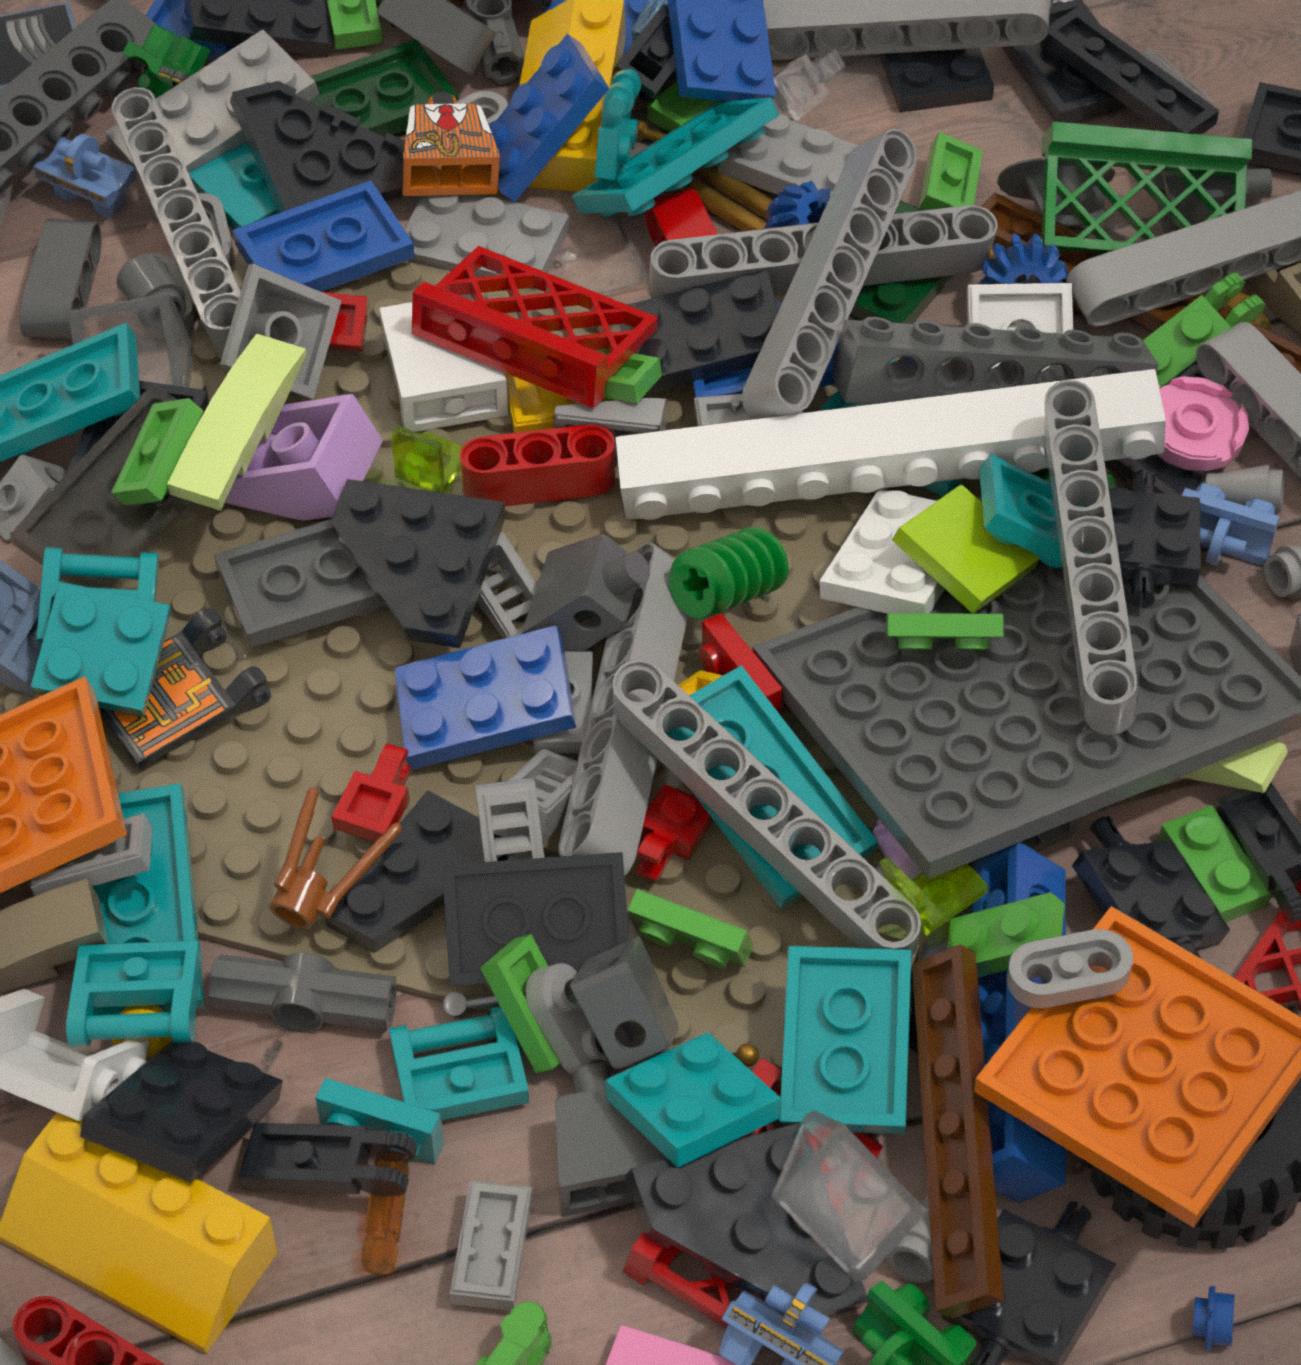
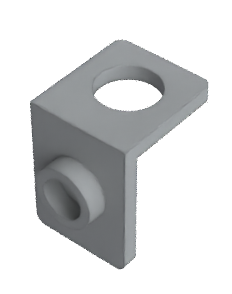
(24, 489)

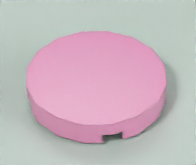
(1202, 424)

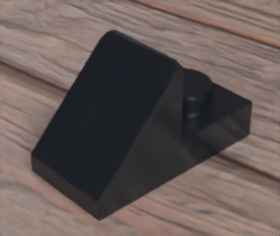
(652, 54)

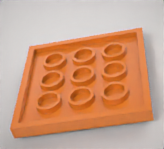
(55, 784)
(1155, 1079)

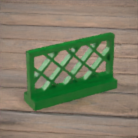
(1135, 151)

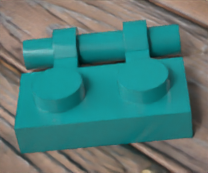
(617, 131)

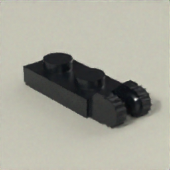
(1269, 839)
(325, 1159)

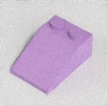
(308, 459)

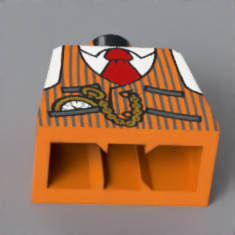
(449, 150)

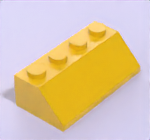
(603, 34)
(136, 1233)

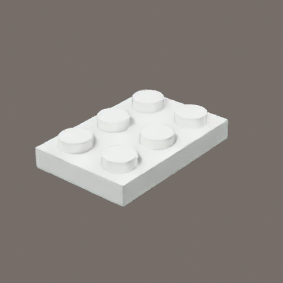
(873, 569)

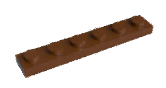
(956, 1134)

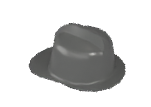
(1026, 181)

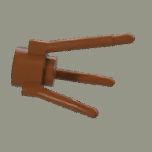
(300, 889)

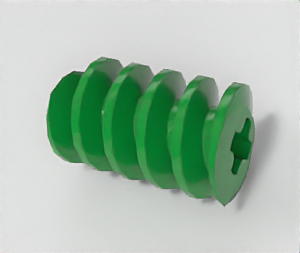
(727, 572)

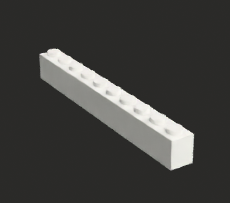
(871, 446)

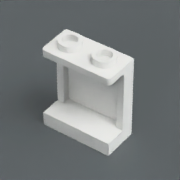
(436, 383)
(51, 1070)

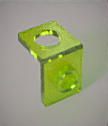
(420, 459)
(937, 897)

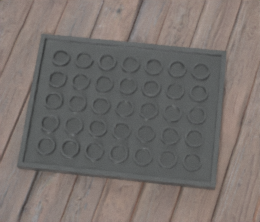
(995, 741)

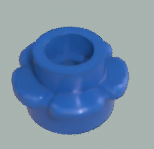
(1214, 1318)

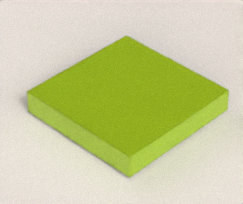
(960, 553)

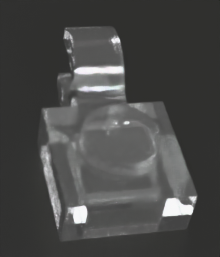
(802, 85)

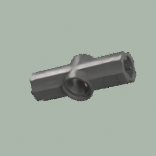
(505, 55)
(303, 992)

